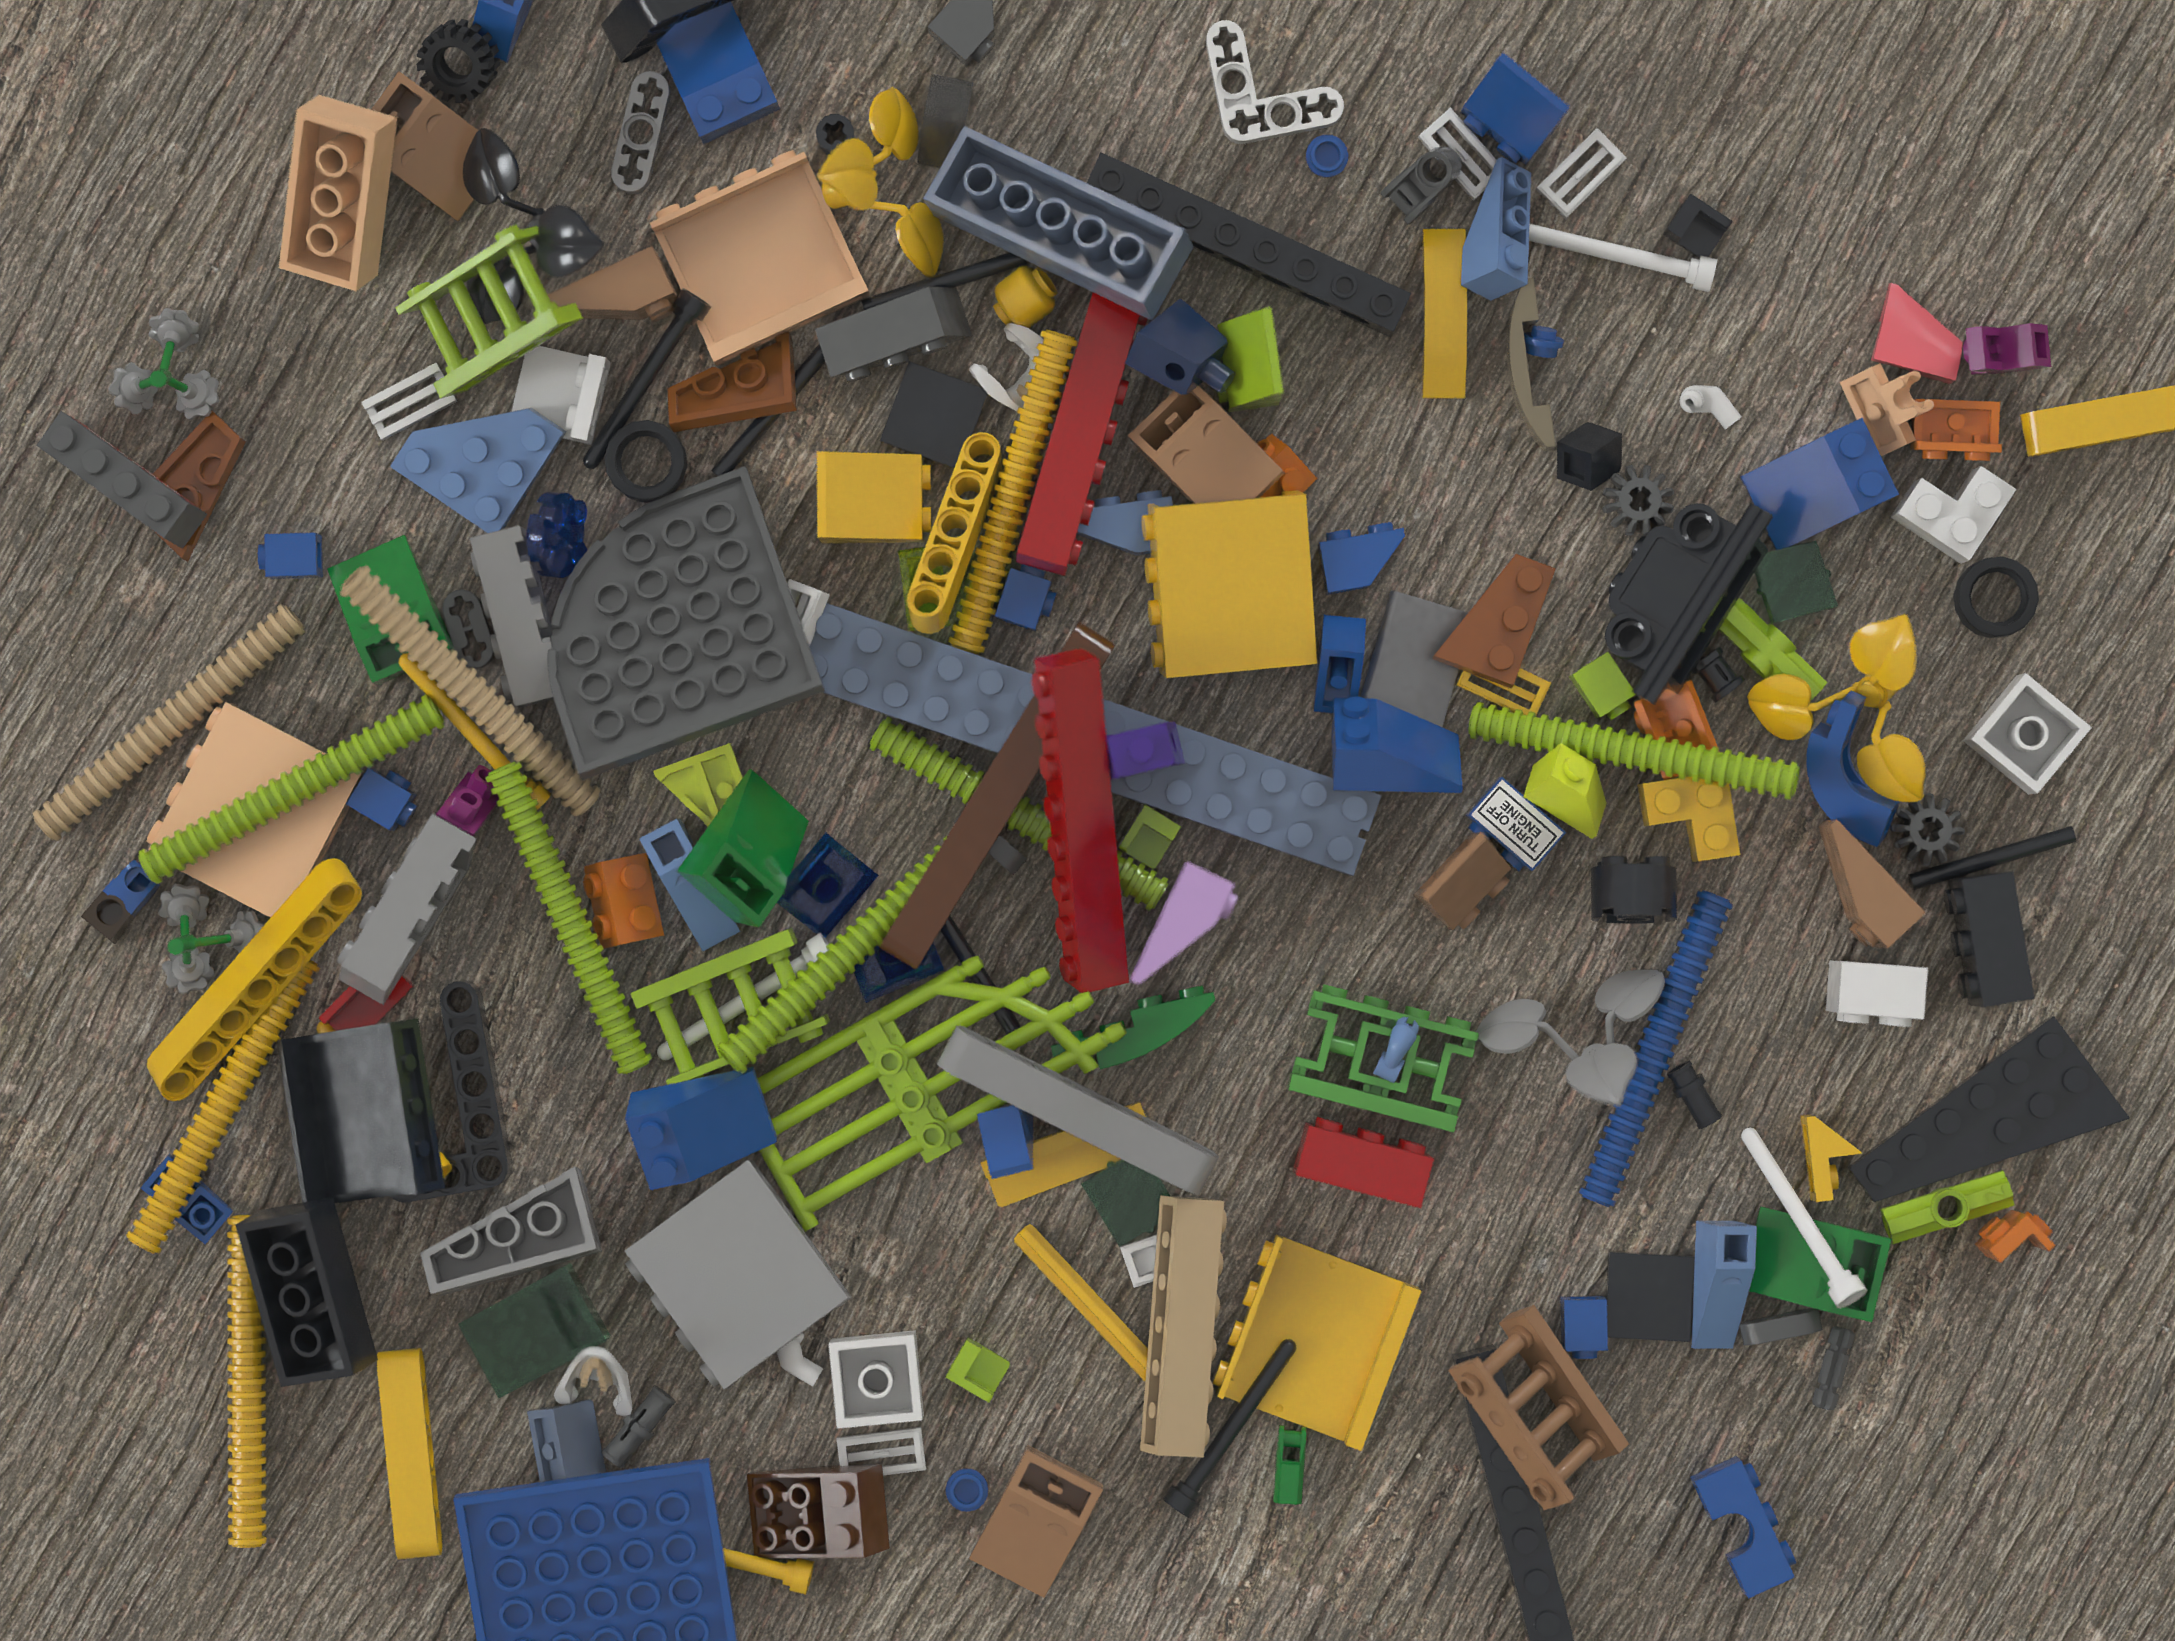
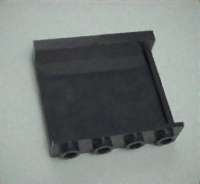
(361, 1113)

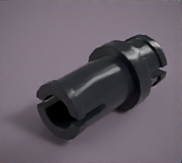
(1692, 1091)

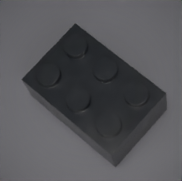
(1989, 939)

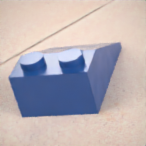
(717, 72)
(1513, 110)
(1820, 484)
(1391, 750)
(698, 1126)

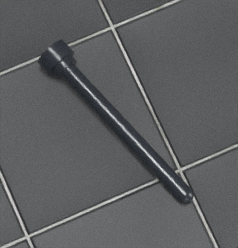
(688, 311)
(1185, 1494)

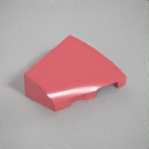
(1915, 339)

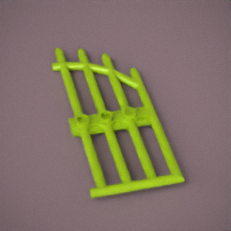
(910, 1092)

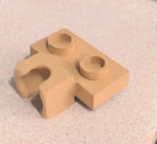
(1885, 406)

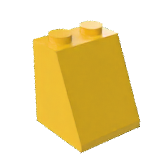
(872, 497)

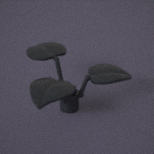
(563, 240)

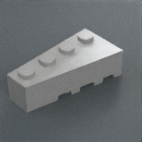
(518, 613)
(407, 910)
(526, 1235)

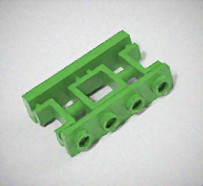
(1376, 1089)

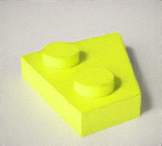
(703, 780)

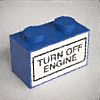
(1515, 825)

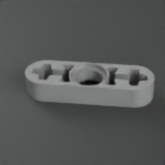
(658, 104)

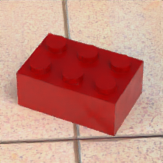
(1363, 1162)

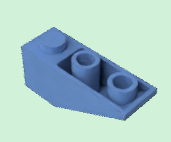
(1499, 235)
(1120, 523)
(667, 851)
(1721, 1281)

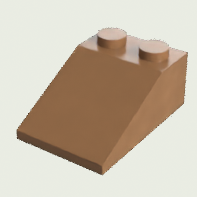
(623, 291)
(1464, 881)
(1869, 895)

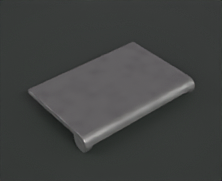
(1403, 654)

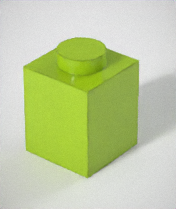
(1603, 687)

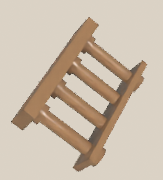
(1566, 1388)

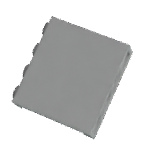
(736, 1275)

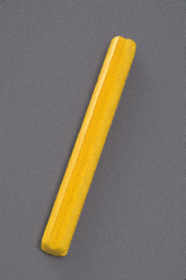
(1083, 1298)

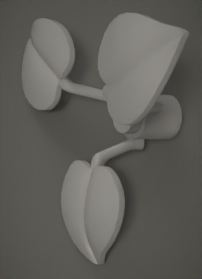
(1601, 1069)

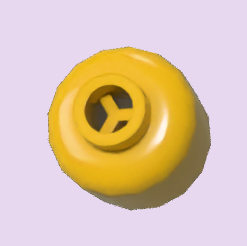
(1025, 296)

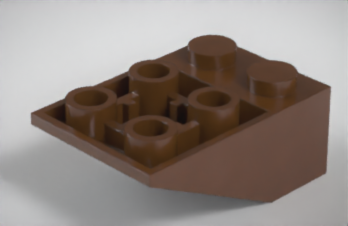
(819, 1512)

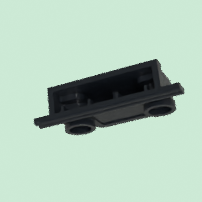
(1681, 593)

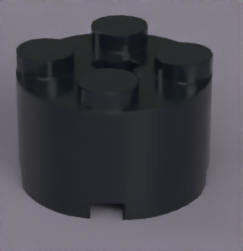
(1633, 891)

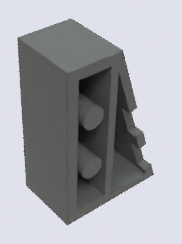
(893, 332)

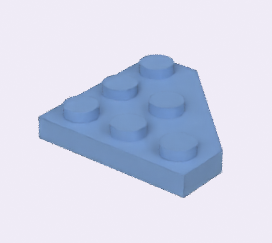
(481, 463)

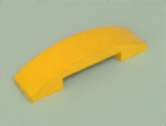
(1444, 315)

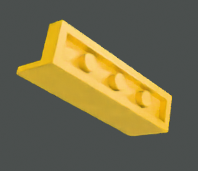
(1056, 1161)

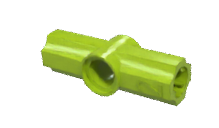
(1766, 647)
(1973, 1200)

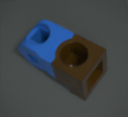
(120, 901)

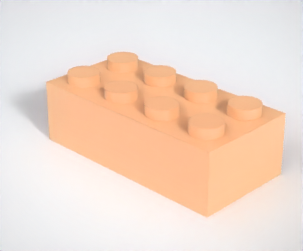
(337, 192)

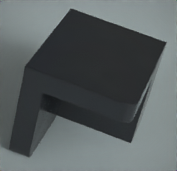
(1697, 227)
(1589, 456)

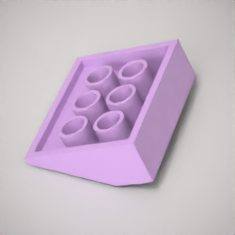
(1189, 912)

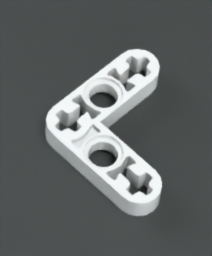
(1246, 100)

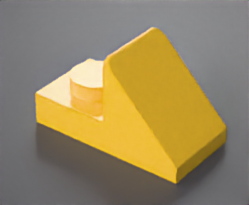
(1819, 1146)

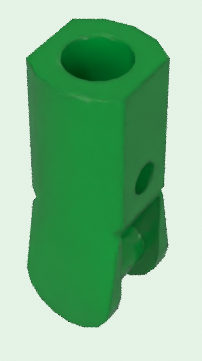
(1289, 1472)

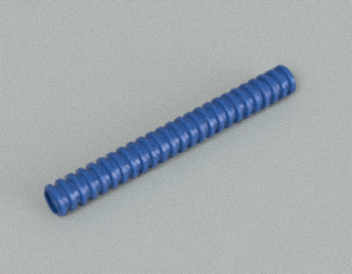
(1656, 1047)

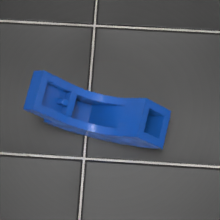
(1835, 781)

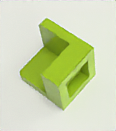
(1149, 837)
(978, 1369)

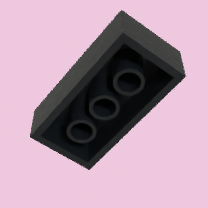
(306, 1292)

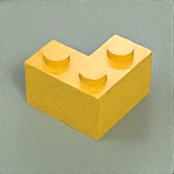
(1703, 806)

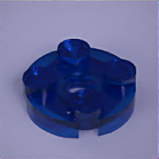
(557, 534)

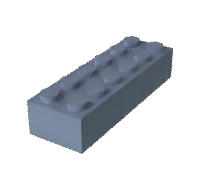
(1058, 222)

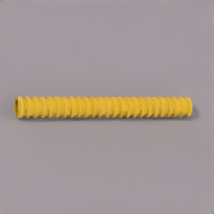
(1012, 491)
(215, 1116)
(246, 1402)

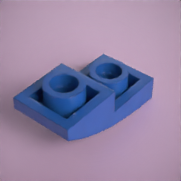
(204, 1211)

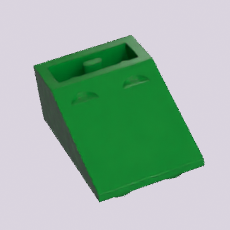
(398, 569)
(747, 852)
(1792, 1273)

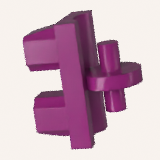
(470, 802)

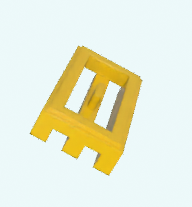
(1536, 700)

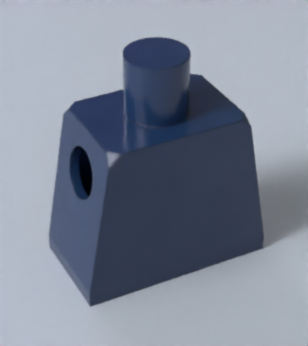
(1181, 351)

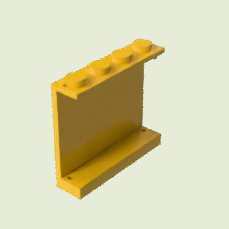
(1230, 585)
(1344, 1332)

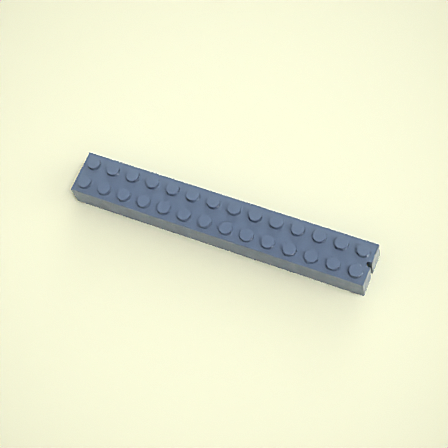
(984, 699)

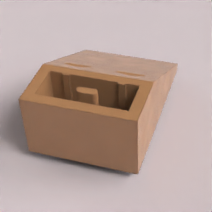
(428, 145)
(1204, 450)
(1036, 1521)

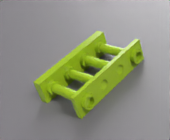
(520, 335)
(697, 982)

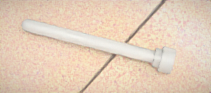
(1696, 271)
(763, 988)
(1843, 1285)

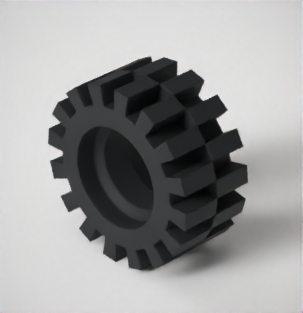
(442, 76)

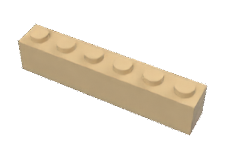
(1182, 1326)

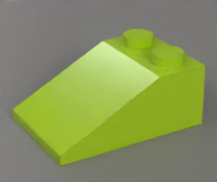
(1254, 360)

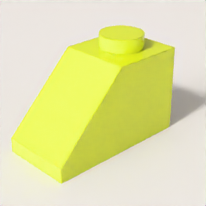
(1568, 789)

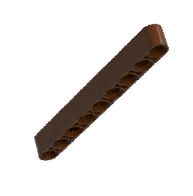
(978, 826)

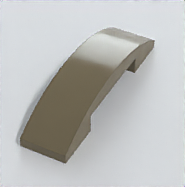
(1536, 418)

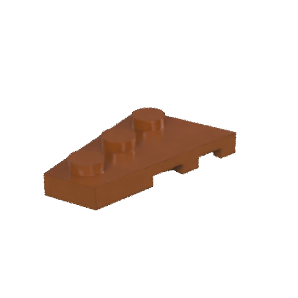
(746, 389)
(201, 469)
(1500, 624)

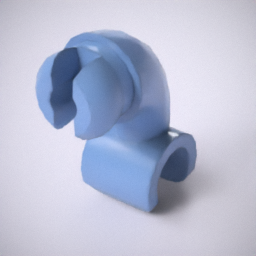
(1400, 1042)

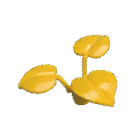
(851, 180)
(1888, 658)

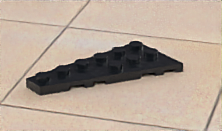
(2010, 1106)

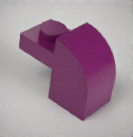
(2007, 348)

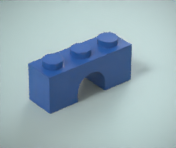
(1762, 1559)

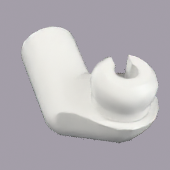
(1709, 400)
(792, 1361)

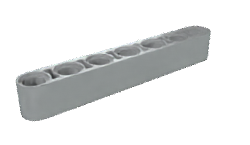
(1077, 1110)

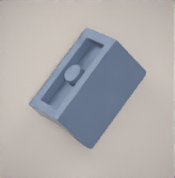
(566, 1441)

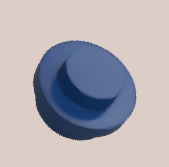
(1327, 156)
(1543, 342)
(966, 1489)

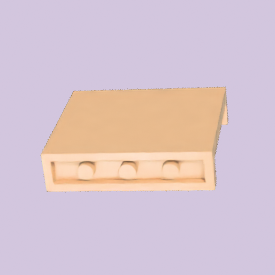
(760, 256)
(276, 857)

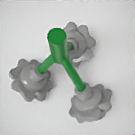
(137, 386)
(187, 966)

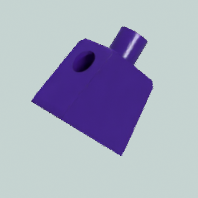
(1144, 750)

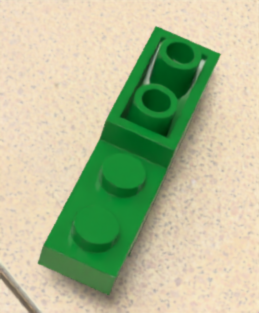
(1152, 1027)

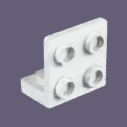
(564, 389)

